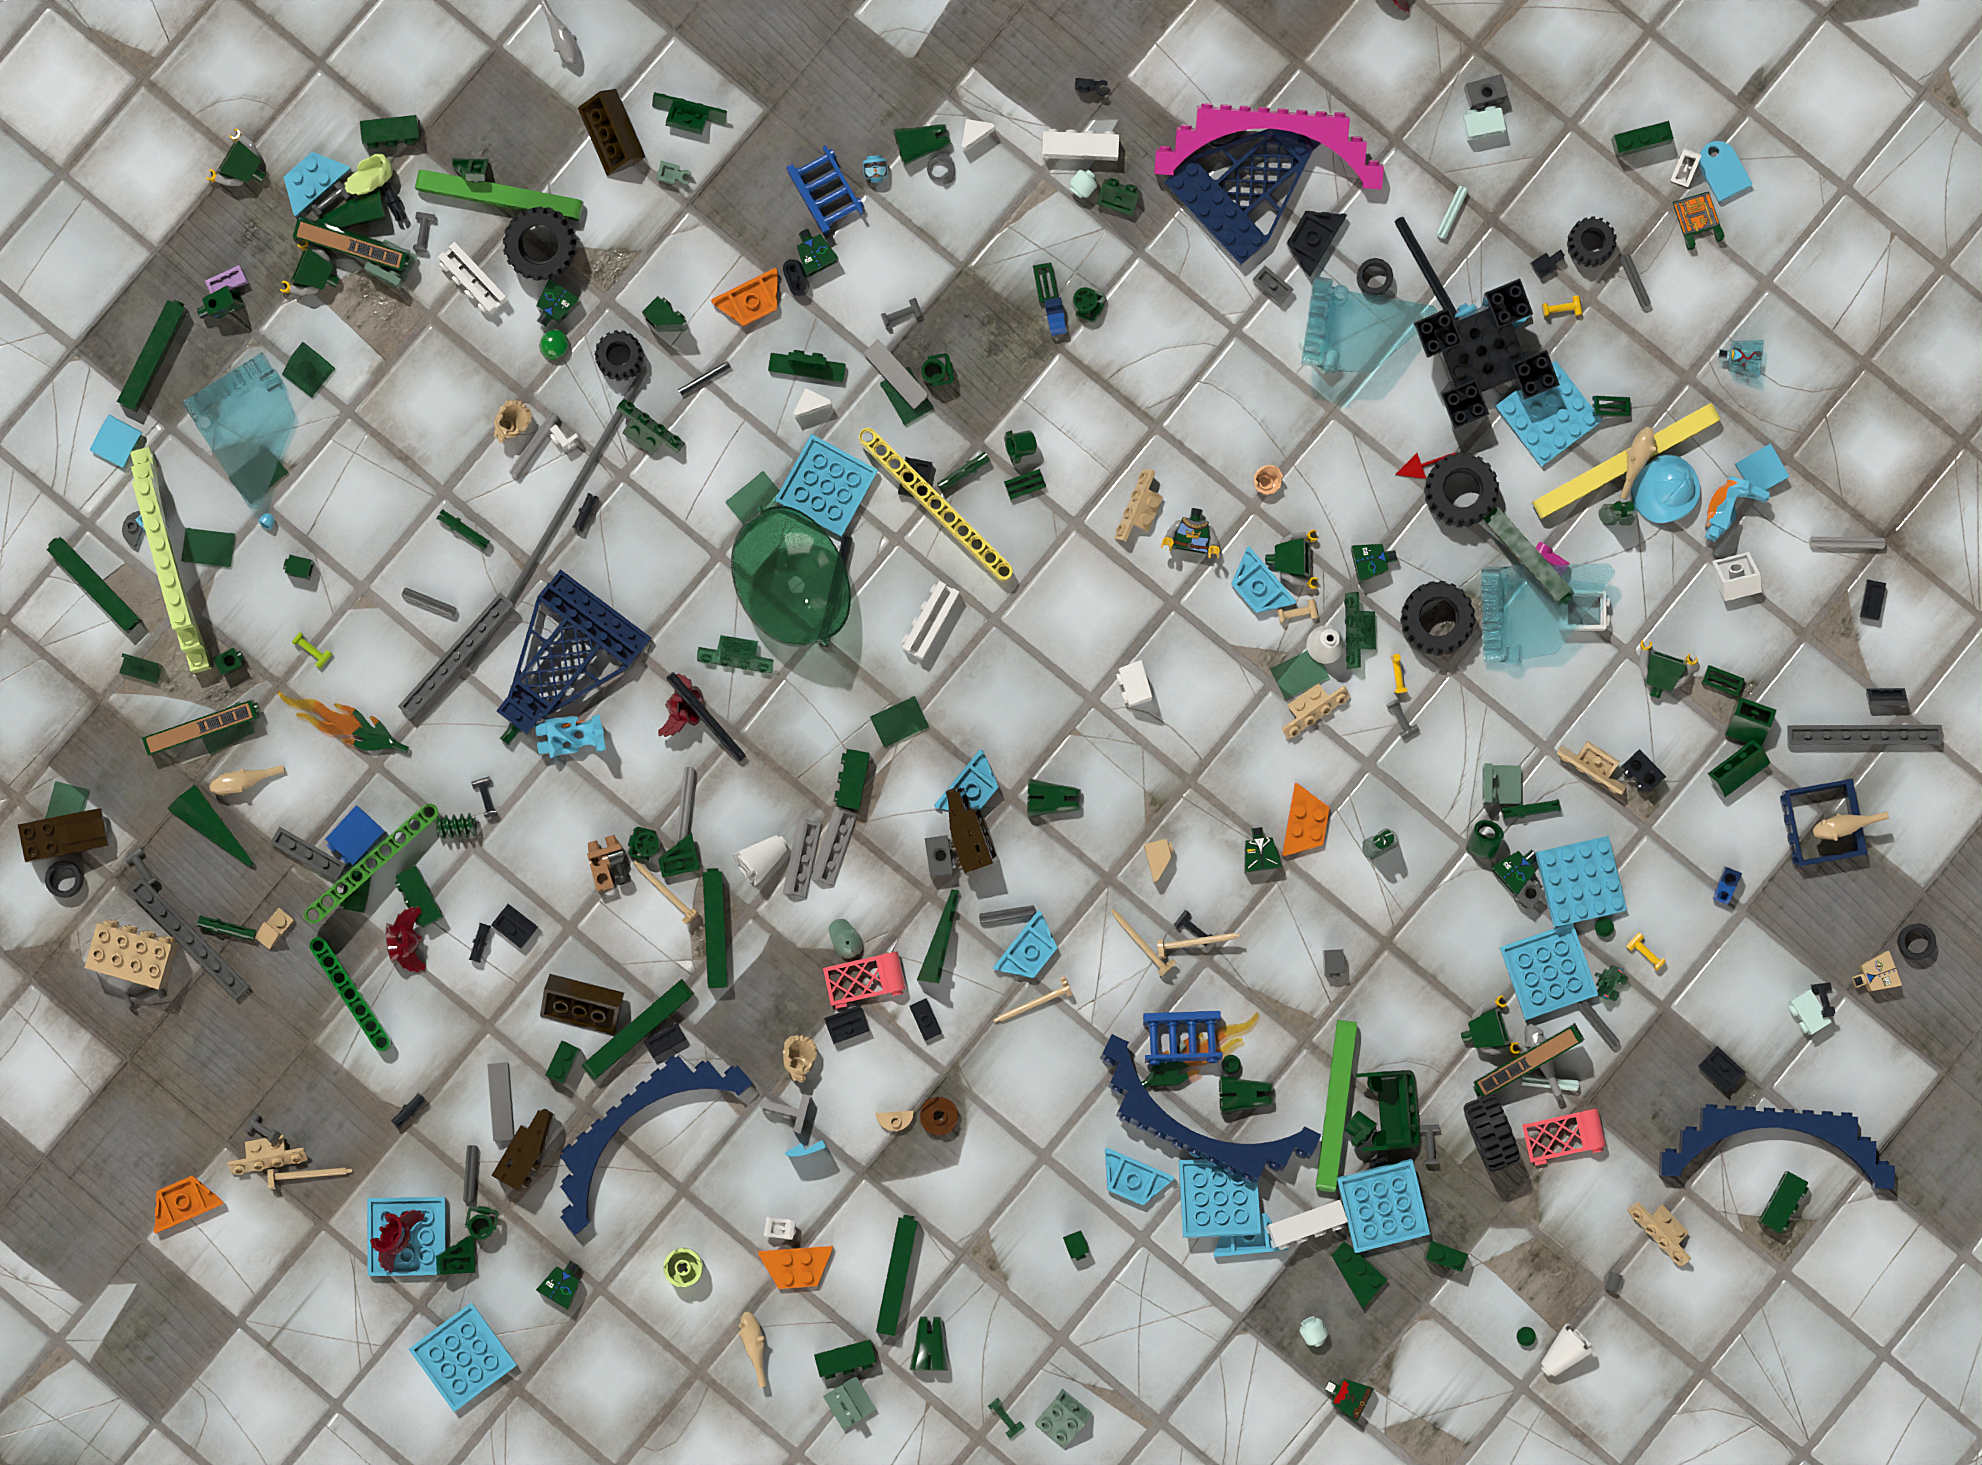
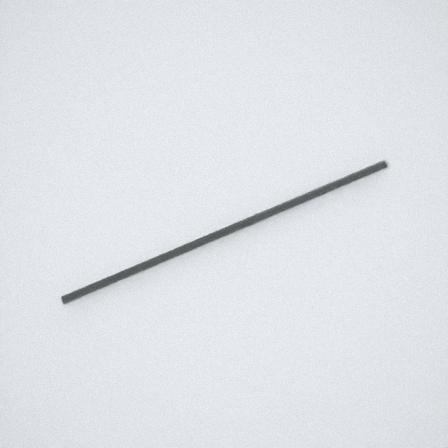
(561, 511)

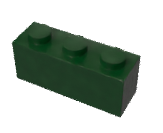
(390, 131)
(1642, 139)
(1739, 768)
(852, 779)
(419, 894)
(1783, 1202)
(845, 1359)

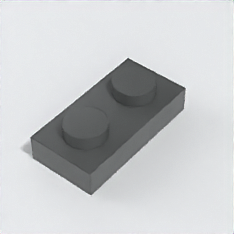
(1272, 284)

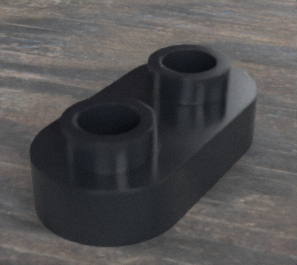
(796, 278)

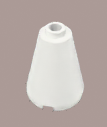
(1323, 650)
(760, 858)
(1566, 1351)

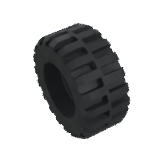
(514, 243)
(1461, 464)
(1437, 592)
(1491, 1133)

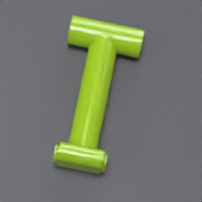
(322, 657)

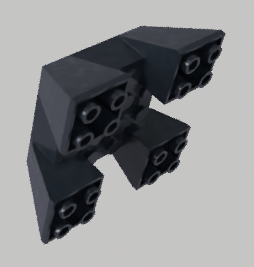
(1450, 337)

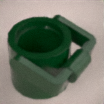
(1085, 303)
(934, 371)
(1020, 445)
(645, 843)
(1361, 1128)
(481, 1225)

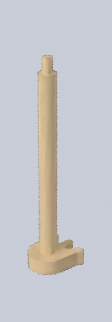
(690, 914)
(1162, 946)
(1163, 968)
(1065, 989)
(272, 1176)

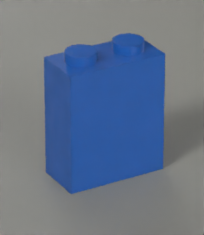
(355, 836)

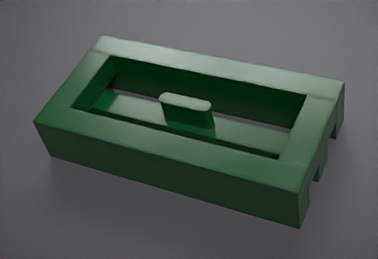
(1042, 267)
(1596, 406)
(1022, 477)
(1707, 675)

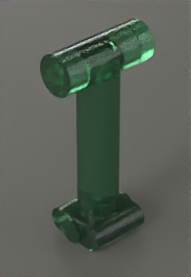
(1013, 1428)

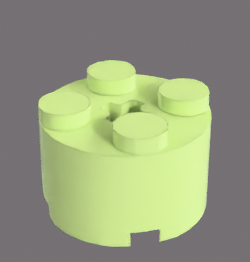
(671, 1267)

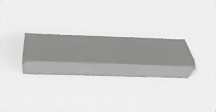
(896, 374)
(833, 846)
(801, 858)
(500, 1101)

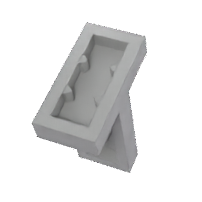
(789, 1112)

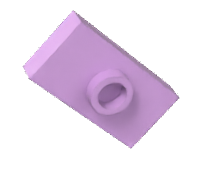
(232, 277)

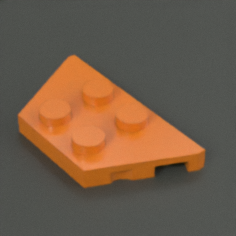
(751, 299)
(1305, 822)
(182, 1202)
(796, 1266)

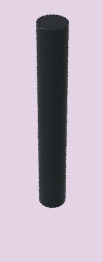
(704, 378)

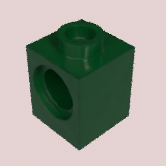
(298, 567)
(220, 661)
(1076, 1245)

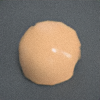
(1268, 479)

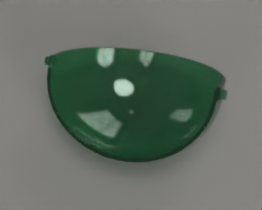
(790, 577)

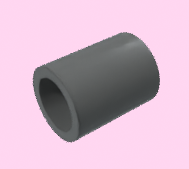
(1613, 1281)

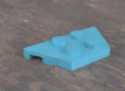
(311, 180)
(1259, 585)
(976, 779)
(1029, 949)
(1132, 1178)
(1246, 1243)

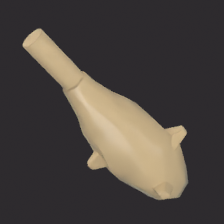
(1637, 457)
(241, 780)
(1845, 825)
(753, 1343)

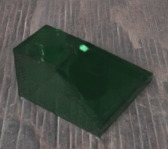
(307, 369)

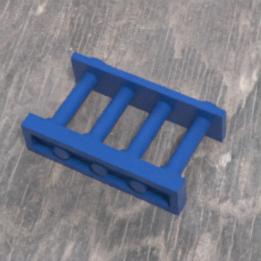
(806, 190)
(1172, 1020)

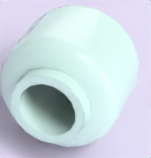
(1083, 183)
(1313, 1331)

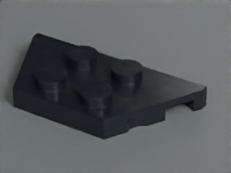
(1313, 238)

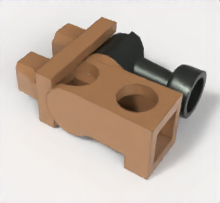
(606, 858)

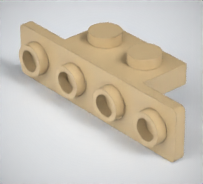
(1141, 507)
(1311, 707)
(1595, 763)
(263, 1155)
(1663, 1229)

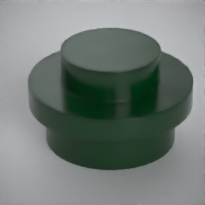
(1604, 927)
(1231, 1064)
(1526, 1336)

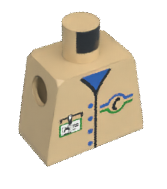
(1878, 973)

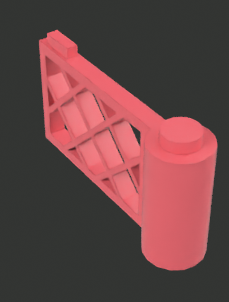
(889, 972)
(1590, 1134)

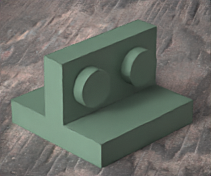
(849, 1402)

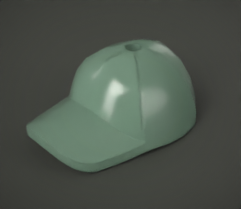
(840, 933)

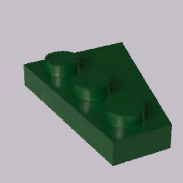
(1358, 1273)

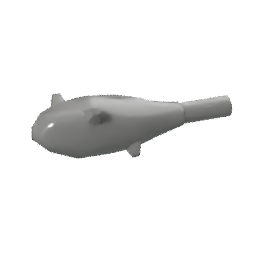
(561, 35)
(1534, 1036)

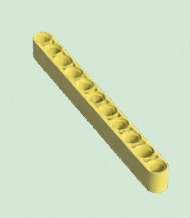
(1617, 465)
(939, 513)

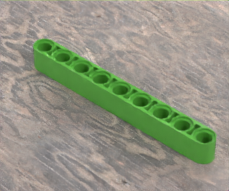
(496, 194)
(361, 866)
(1336, 1106)

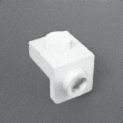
(558, 437)
(779, 1228)

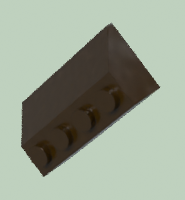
(611, 131)
(581, 1004)

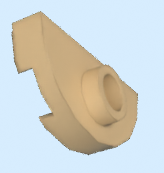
(895, 1120)

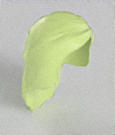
(371, 174)

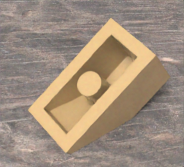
(1158, 856)

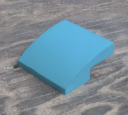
(116, 441)
(1763, 468)
(800, 1149)

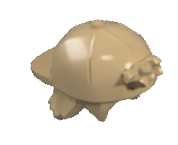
(511, 420)
(799, 1056)

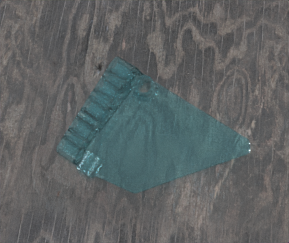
(1357, 329)
(246, 425)
(1524, 619)

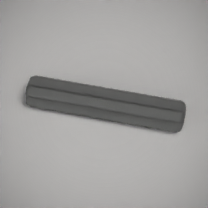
(1635, 280)
(428, 602)
(1007, 914)
(1598, 1023)
(470, 1173)

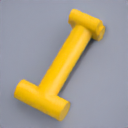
(1575, 305)
(1395, 658)
(1636, 943)

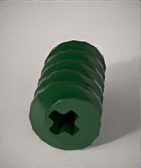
(457, 826)

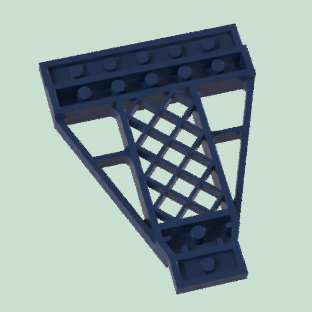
(1218, 211)
(592, 619)

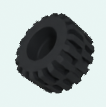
(1585, 256)
(619, 339)

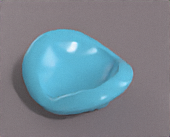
(1666, 489)

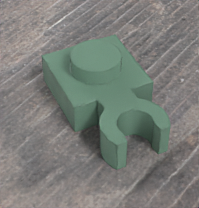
(670, 173)

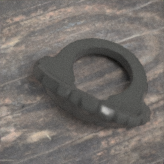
(945, 159)

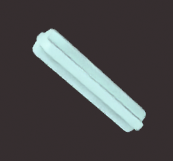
(1452, 212)
(1538, 1081)

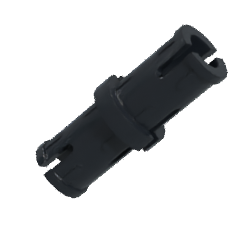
(393, 201)
(585, 512)
(477, 955)
(408, 1110)

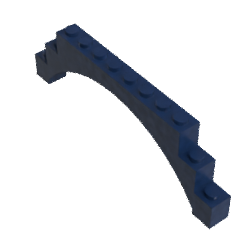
(1834, 1129)
(585, 1153)
(1235, 1158)

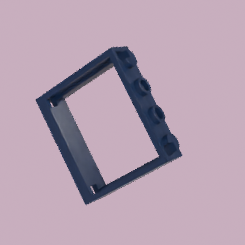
(1852, 808)

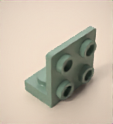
(390, 275)
(1501, 784)
(1063, 1418)

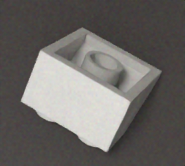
(1737, 576)
(1134, 684)

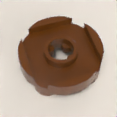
(928, 1113)

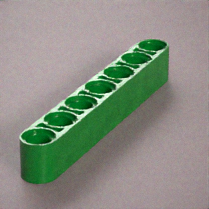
(343, 987)

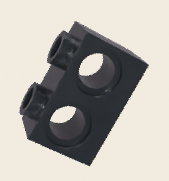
(1647, 767)

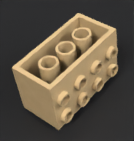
(132, 954)

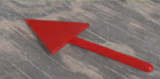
(1414, 468)

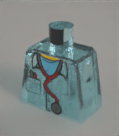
(1744, 357)

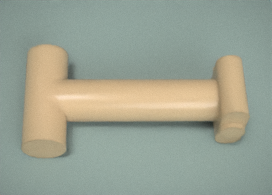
(1310, 609)

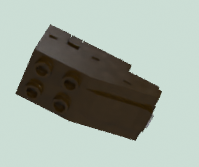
(968, 832)
(63, 835)
(525, 1152)

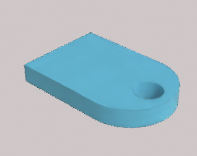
(1724, 172)

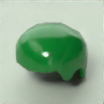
(553, 344)

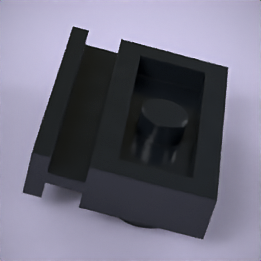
(923, 468)
(514, 926)
(846, 1024)
(1721, 1069)

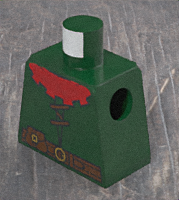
(1349, 1396)

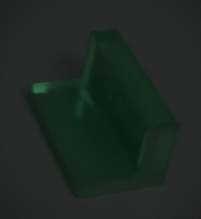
(140, 668)

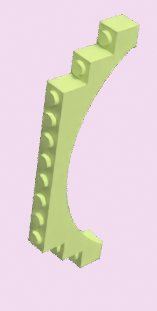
(171, 584)

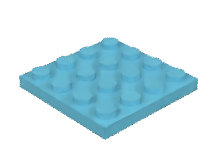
(1549, 419)
(826, 485)
(1581, 881)
(1548, 971)
(1216, 1202)
(1383, 1205)
(426, 1236)
(462, 1357)

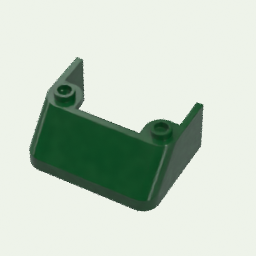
(1396, 1108)

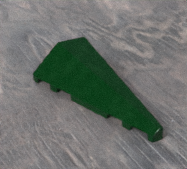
(358, 211)
(198, 813)
(934, 960)

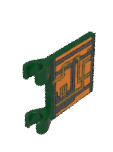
(1697, 215)

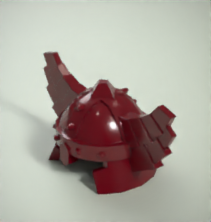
(680, 711)
(403, 940)
(395, 1237)

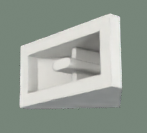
(975, 132)
(1685, 167)
(810, 403)

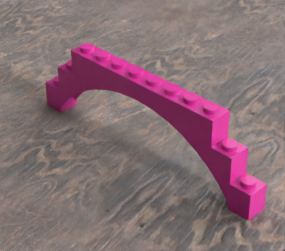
(1224, 120)

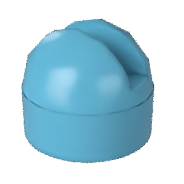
(267, 521)

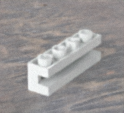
(1080, 145)
(472, 278)
(930, 621)
(1306, 1224)

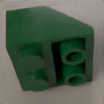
(662, 317)
(1750, 721)

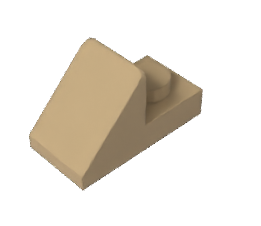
(274, 928)

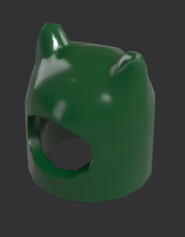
(1483, 845)

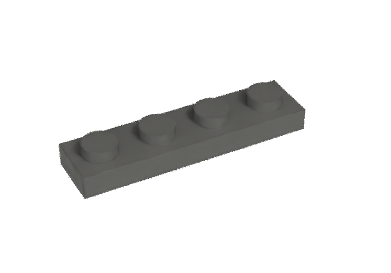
(308, 853)

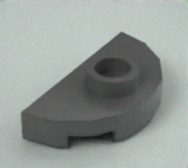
(131, 529)

